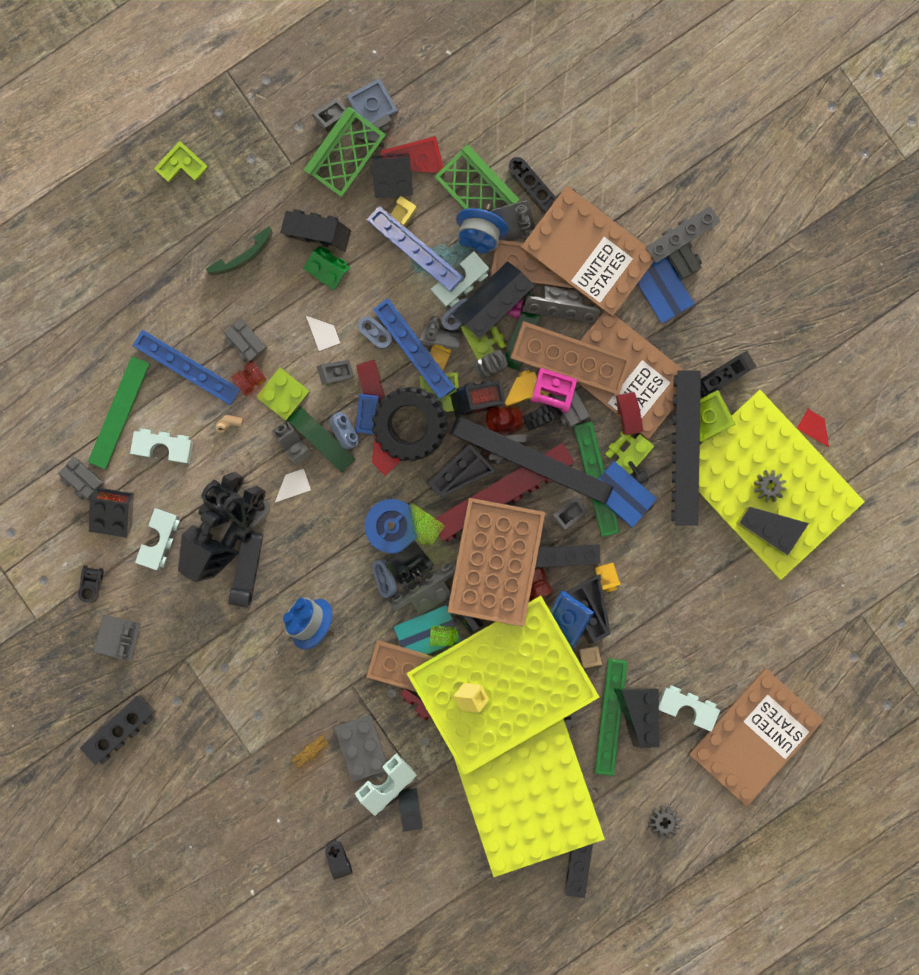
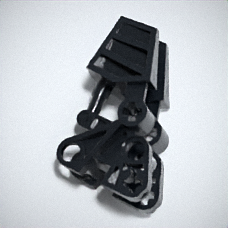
(204, 557)

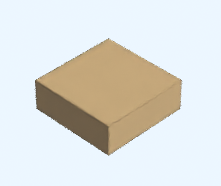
(590, 657)

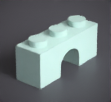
(474, 270)
(145, 443)
(165, 524)
(704, 713)
(378, 796)

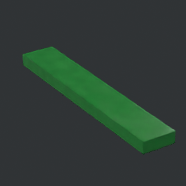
(118, 412)
(594, 467)
(610, 718)

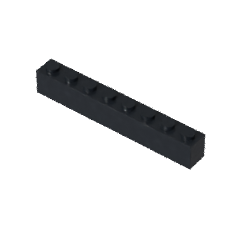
(687, 448)

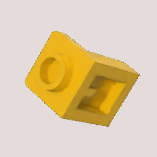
(440, 355)
(609, 577)

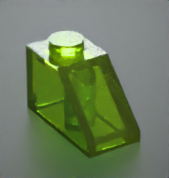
(424, 525)
(443, 635)

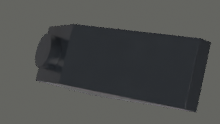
(727, 373)

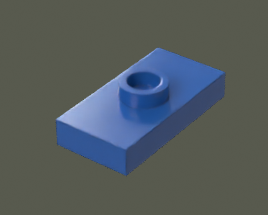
(365, 412)

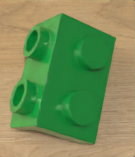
(326, 267)

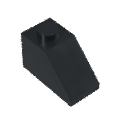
(410, 809)

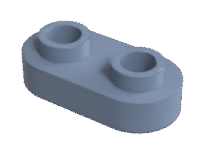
(449, 315)
(375, 332)
(343, 430)
(384, 579)

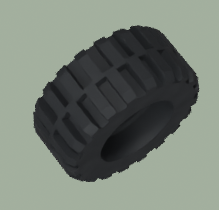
(384, 429)

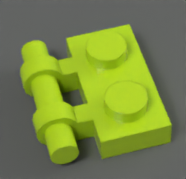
(484, 347)
(635, 452)

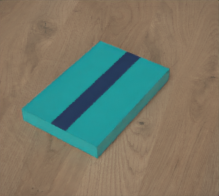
(416, 632)

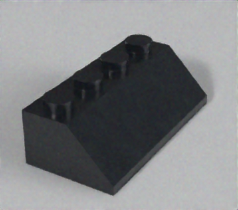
(493, 300)

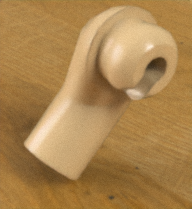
(227, 421)

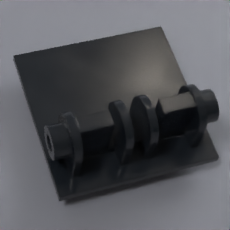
(406, 557)

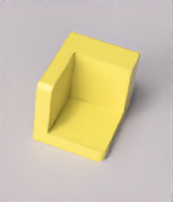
(403, 211)
(471, 697)

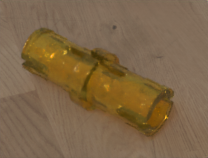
(310, 751)

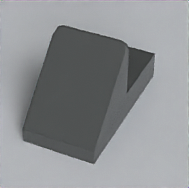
(329, 114)
(382, 124)
(335, 372)
(569, 513)

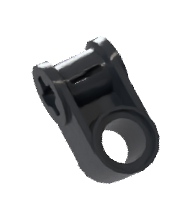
(90, 582)
(338, 863)

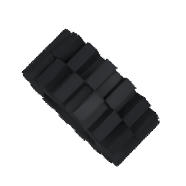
(540, 417)

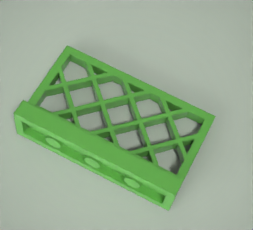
(330, 142)
(484, 171)

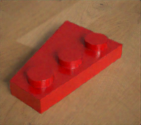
(423, 155)

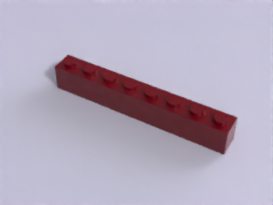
(500, 492)

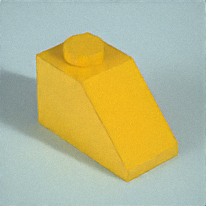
(522, 388)

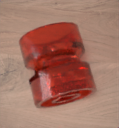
(247, 385)
(504, 419)
(539, 585)

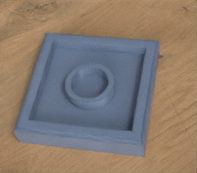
(372, 101)

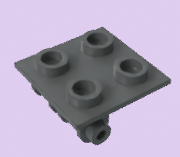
(518, 218)
(433, 334)
(117, 637)

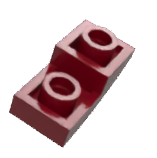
(370, 379)
(630, 413)
(411, 698)

